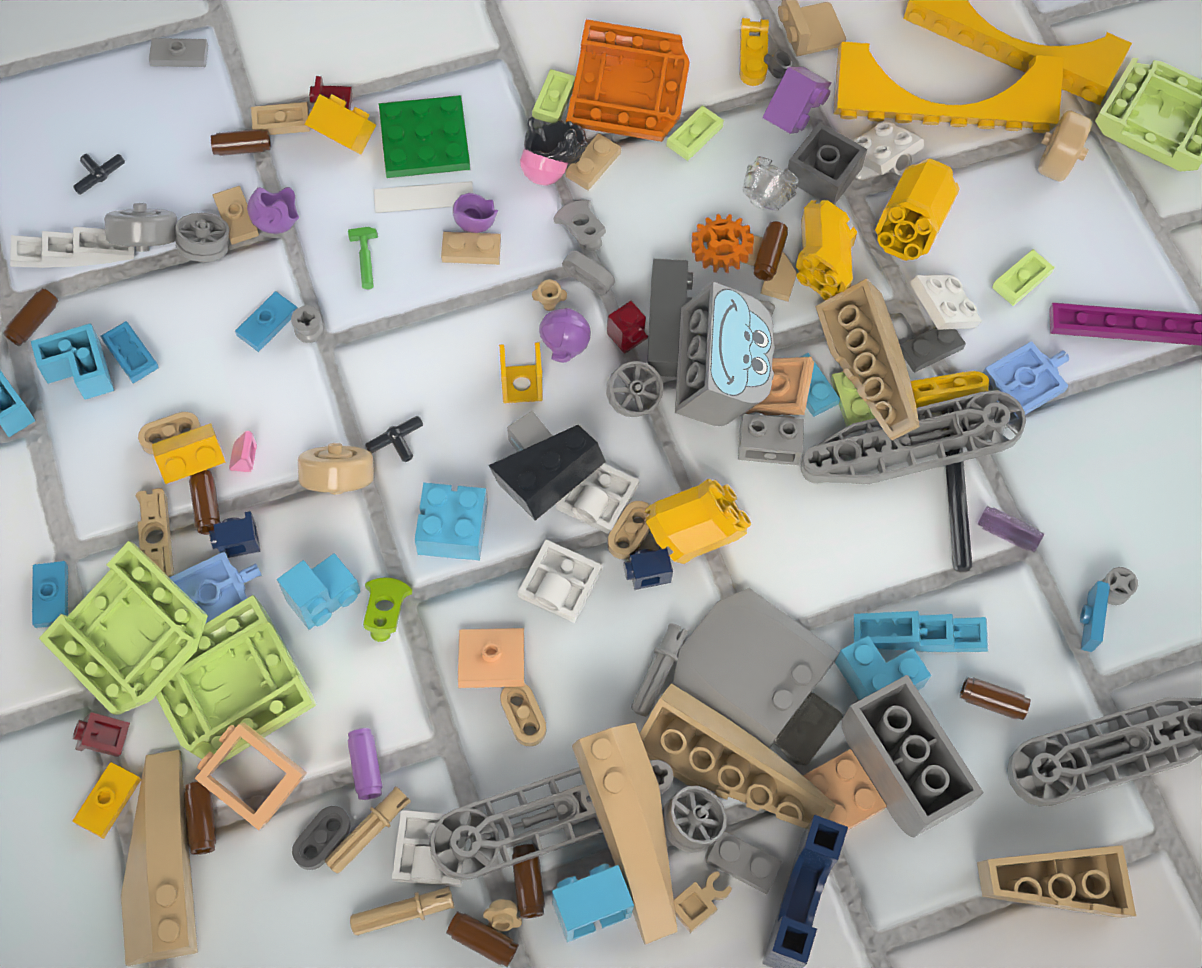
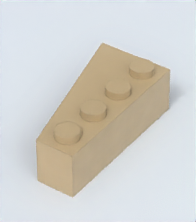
(1069, 880)

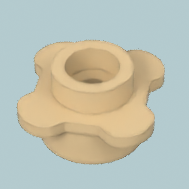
(549, 287)
(502, 915)

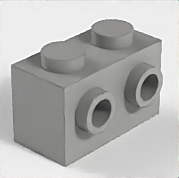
(771, 439)

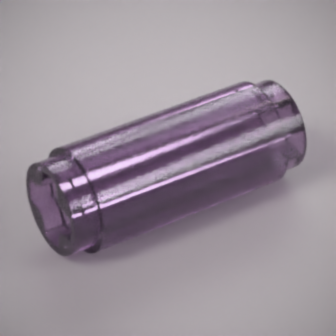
(1010, 529)

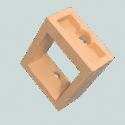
(277, 796)

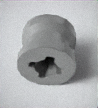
(312, 328)
(1124, 580)

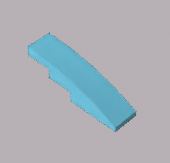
(922, 632)

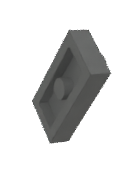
(931, 347)

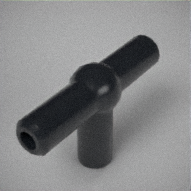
(97, 172)
(395, 436)

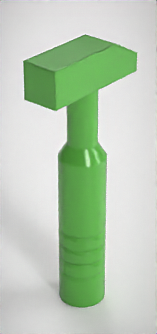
(362, 234)

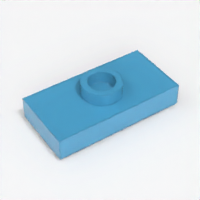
(266, 321)
(129, 352)
(49, 593)
(1094, 616)

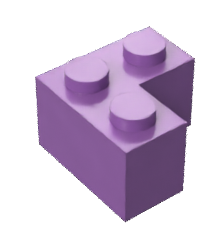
(795, 97)

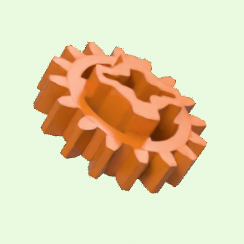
(722, 243)

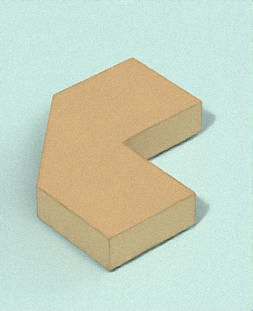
(783, 282)

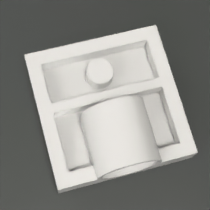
(889, 148)
(946, 301)
(600, 498)
(560, 581)
(412, 851)

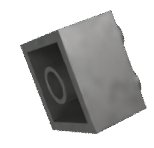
(827, 163)

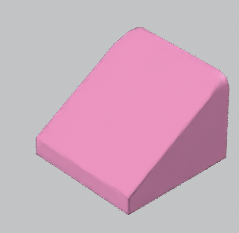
(243, 453)

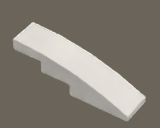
(61, 249)

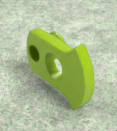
(381, 622)

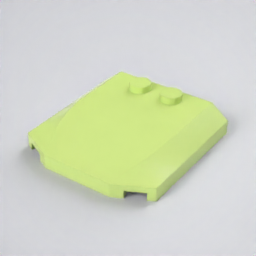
(1156, 114)
(128, 632)
(234, 679)

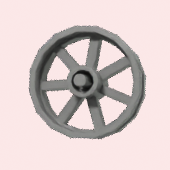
(202, 237)
(634, 389)
(694, 819)

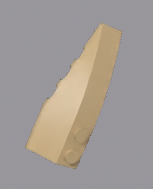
(870, 355)
(724, 758)
(632, 822)
(158, 870)

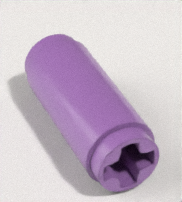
(364, 764)

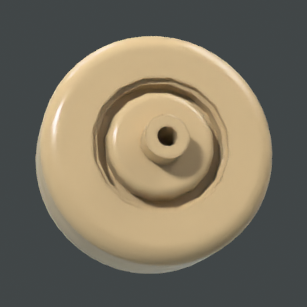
(1064, 146)
(335, 468)

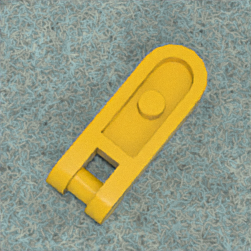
(753, 50)
(948, 387)

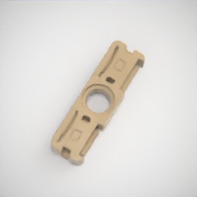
(155, 517)

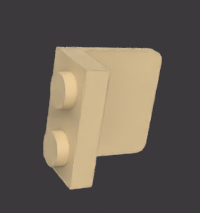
(811, 27)

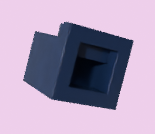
(236, 536)
(649, 568)

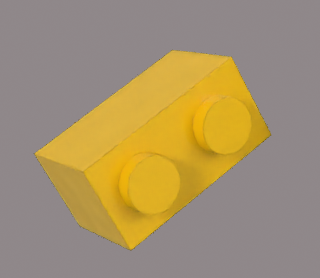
(341, 124)
(188, 453)

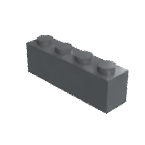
(668, 294)

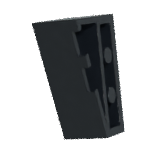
(548, 469)

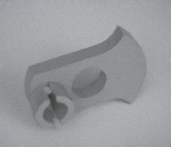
(587, 234)

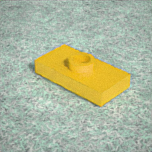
(107, 800)

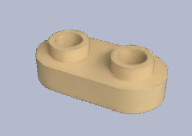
(166, 428)
(629, 531)
(523, 715)

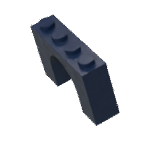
(793, 929)

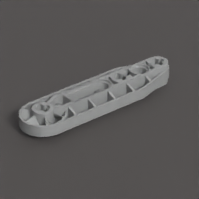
(975, 432)
(1141, 740)
(569, 807)

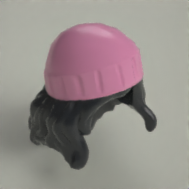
(551, 150)

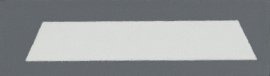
(419, 196)

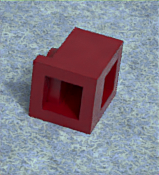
(627, 327)

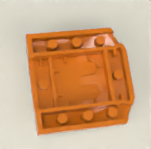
(629, 81)

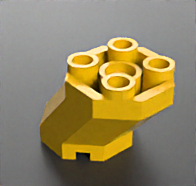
(917, 209)
(826, 249)
(697, 520)

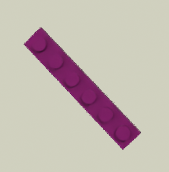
(1126, 324)

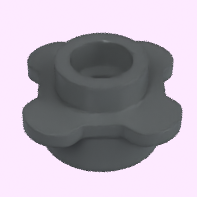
(778, 63)

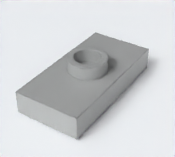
(178, 52)

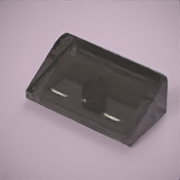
(808, 729)

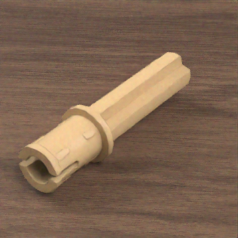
(367, 830)
(402, 911)

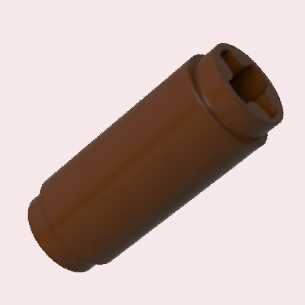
(240, 142)
(770, 251)
(30, 317)
(204, 501)
(995, 698)
(199, 819)
(528, 883)
(482, 939)

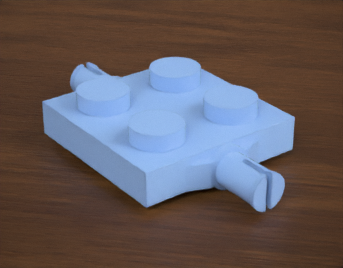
(1028, 376)
(215, 584)

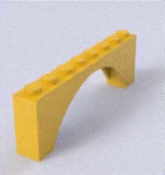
(1086, 68)
(869, 92)

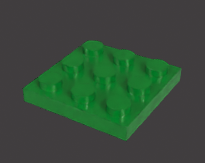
(424, 136)

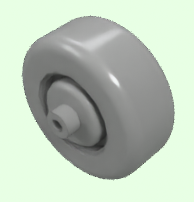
(140, 227)

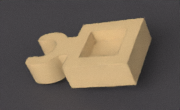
(696, 904)

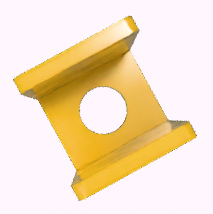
(531, 372)

